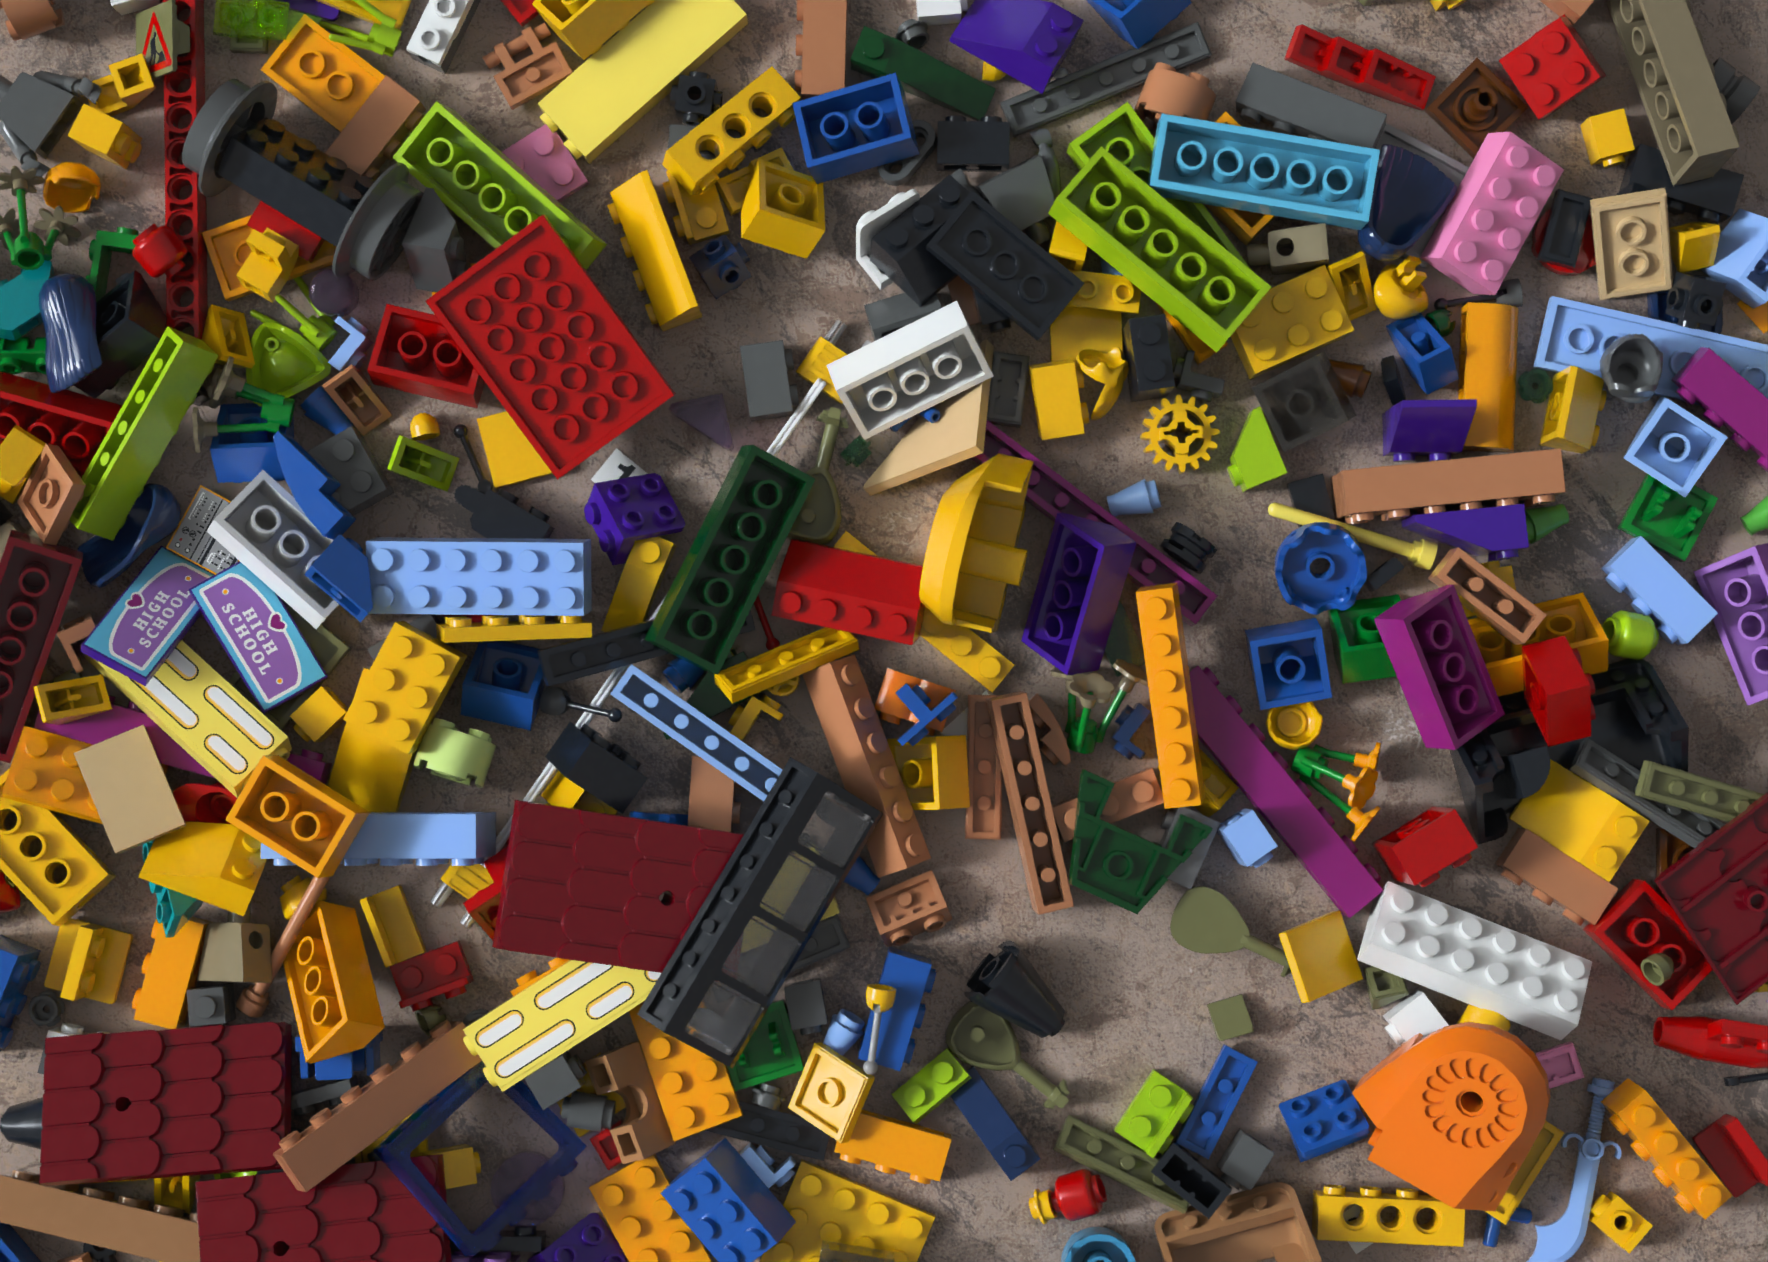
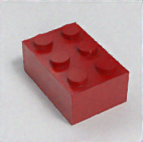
(1426, 846)
(1644, 924)

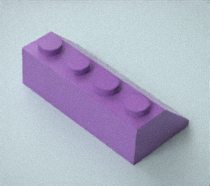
(1740, 596)

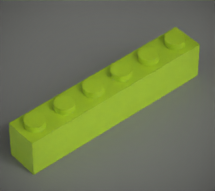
(142, 432)

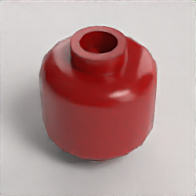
(159, 251)
(1078, 1194)

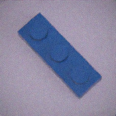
(1216, 1101)

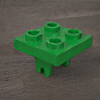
(1667, 518)
(770, 1051)

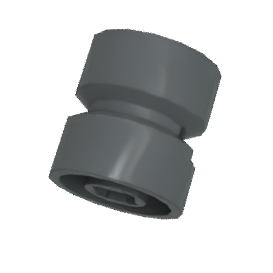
(1737, 90)

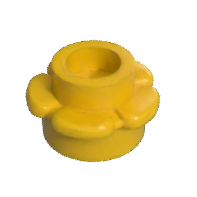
(1041, 1206)

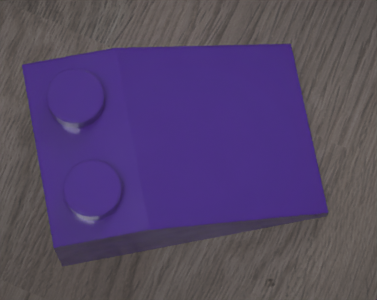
(1019, 37)
(1427, 428)
(1479, 531)

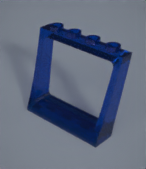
(397, 1147)

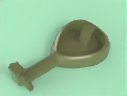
(821, 511)
(1211, 925)
(991, 1044)

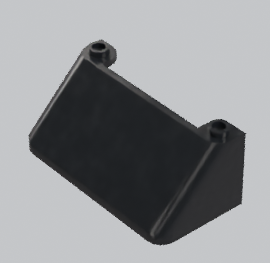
(1632, 721)

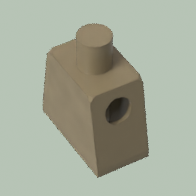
(1308, 247)
(236, 951)

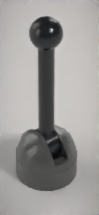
(1509, 294)
(558, 701)

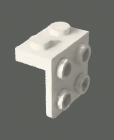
(871, 224)

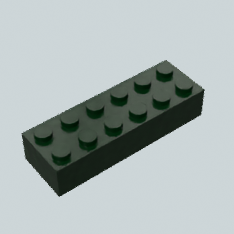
(730, 559)

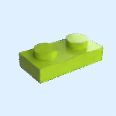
(931, 1086)

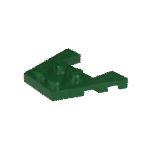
(1118, 863)

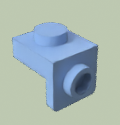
(354, 346)

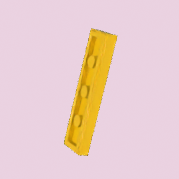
(785, 662)

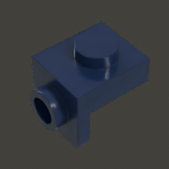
(1129, 721)

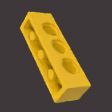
(765, 92)
(1328, 1223)

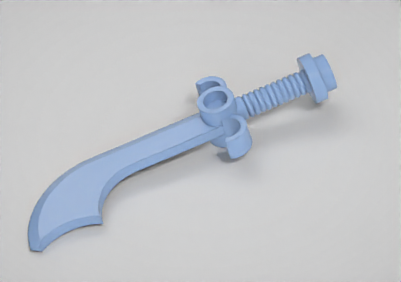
(1564, 1237)

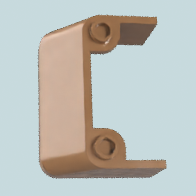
(1243, 1229)

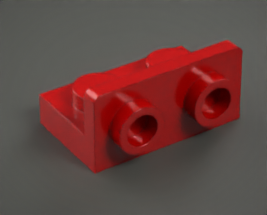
(430, 975)

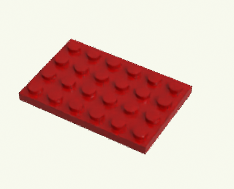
(550, 346)

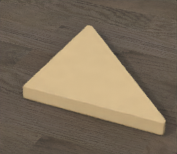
(937, 445)

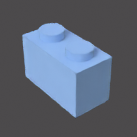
(1247, 838)

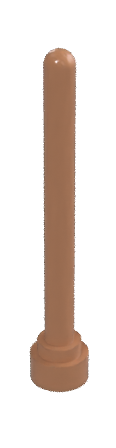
(255, 998)

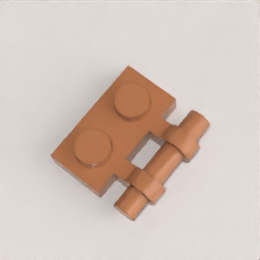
(532, 75)

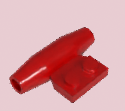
(1714, 1040)

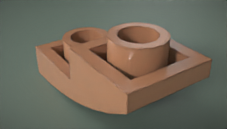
(1054, 741)

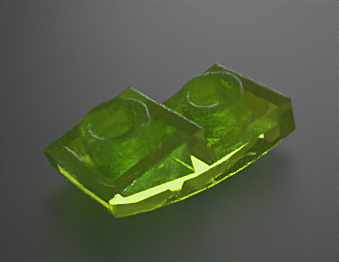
(251, 19)

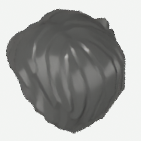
(1632, 368)

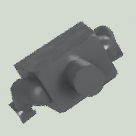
(39, 111)
(1026, 190)

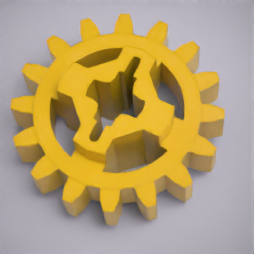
(1179, 418)

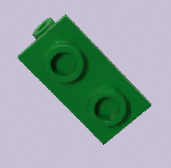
(18, 357)

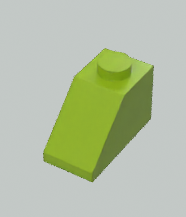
(1255, 455)

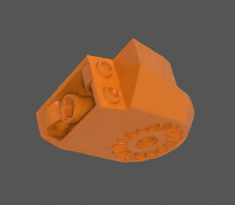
(1456, 1112)

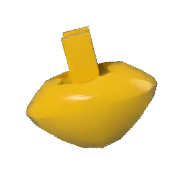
(1400, 291)

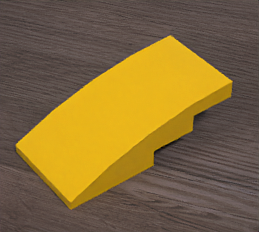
(370, 769)

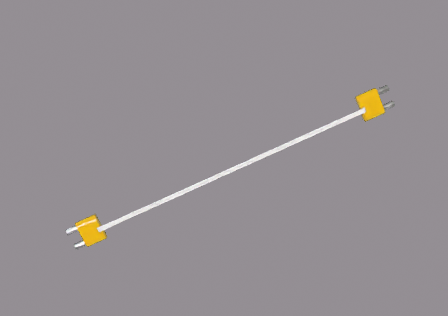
(473, 878)

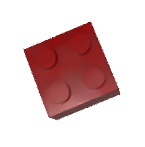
(1552, 67)
(1558, 690)

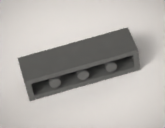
(1306, 110)

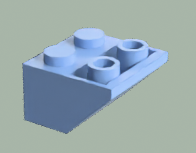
(1743, 258)

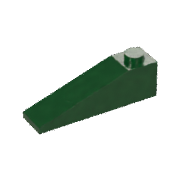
(921, 74)

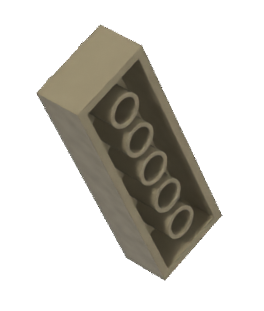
(1676, 86)

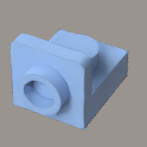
(761, 1163)

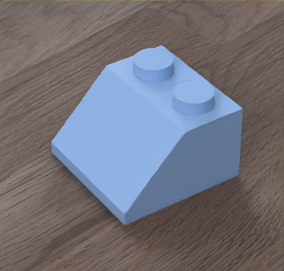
(1674, 446)

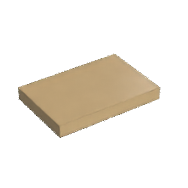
(1632, 243)
(129, 789)

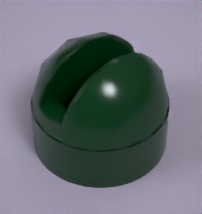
(1441, 322)

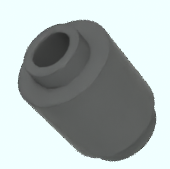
(588, 1111)

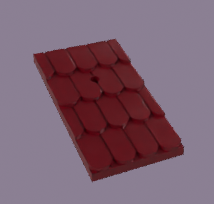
(593, 884)
(1724, 899)
(165, 1103)
(347, 1217)

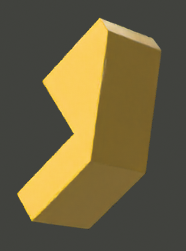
(125, 87)

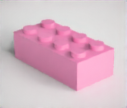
(1492, 213)

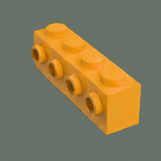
(1666, 1148)

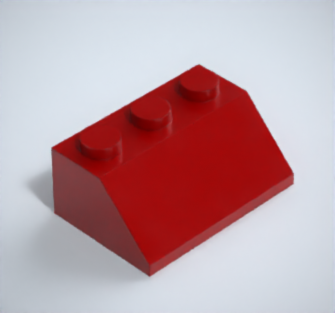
(422, 359)

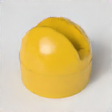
(424, 427)

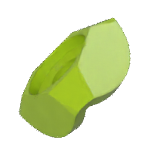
(284, 361)

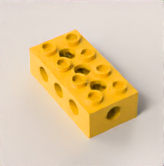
(60, 846)

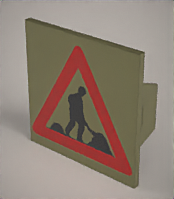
(161, 38)

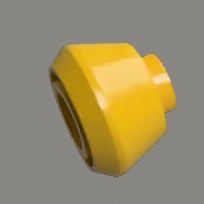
(293, 894)

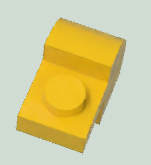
(268, 264)

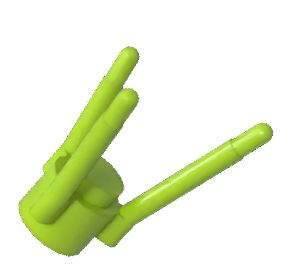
(381, 39)
(315, 330)

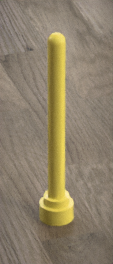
(1420, 553)

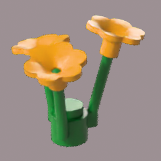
(1312, 764)

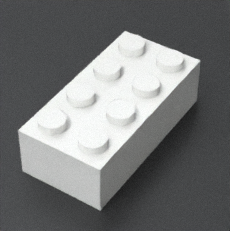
(909, 370)
(277, 544)

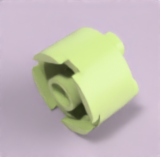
(455, 753)

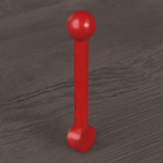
(771, 642)

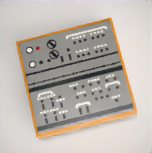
(191, 535)

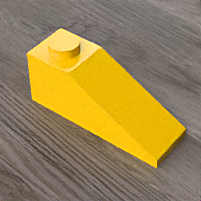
(639, 582)

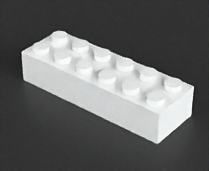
(1475, 961)

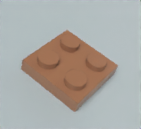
(51, 494)

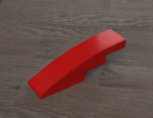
(1360, 68)

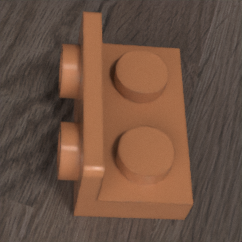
(909, 909)

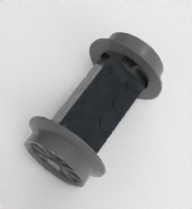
(244, 146)

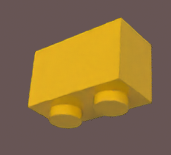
(106, 137)
(1058, 399)

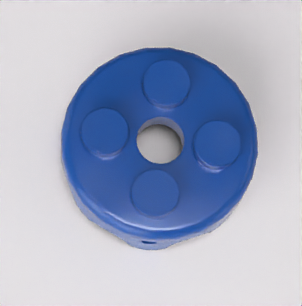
(1325, 591)

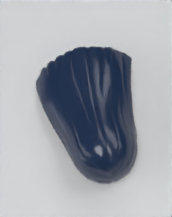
(1404, 203)
(69, 322)
(148, 522)

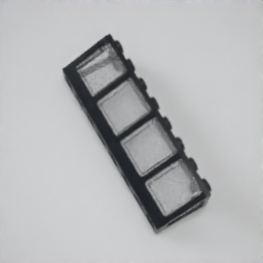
(760, 913)

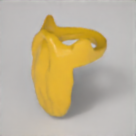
(1110, 371)

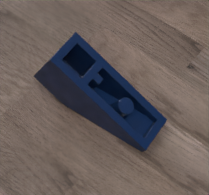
(995, 1126)

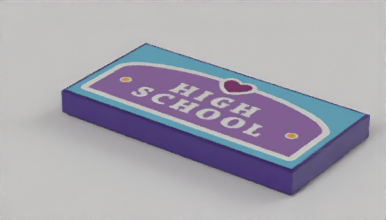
(148, 617)
(258, 636)

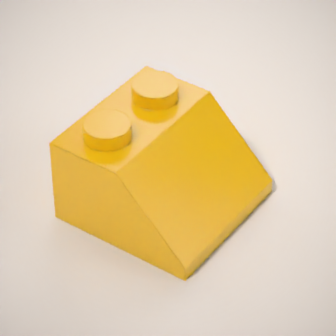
(783, 209)
(1573, 411)
(934, 771)

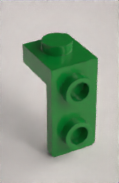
(101, 252)

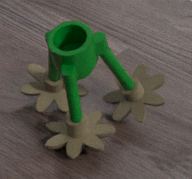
(28, 248)

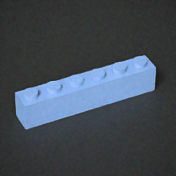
(696, 732)

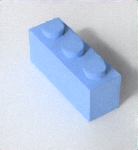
(1658, 591)

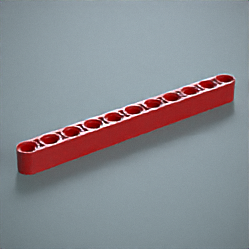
(177, 176)

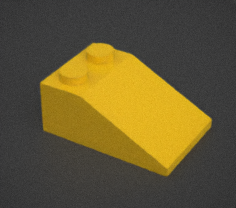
(1581, 821)
(208, 864)

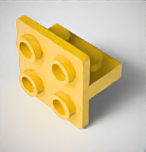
(88, 961)

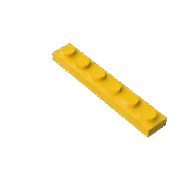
(953, 641)

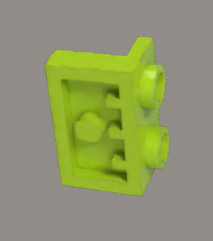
(1155, 1114)

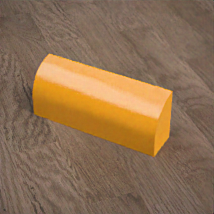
(1489, 373)

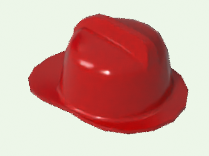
(204, 802)

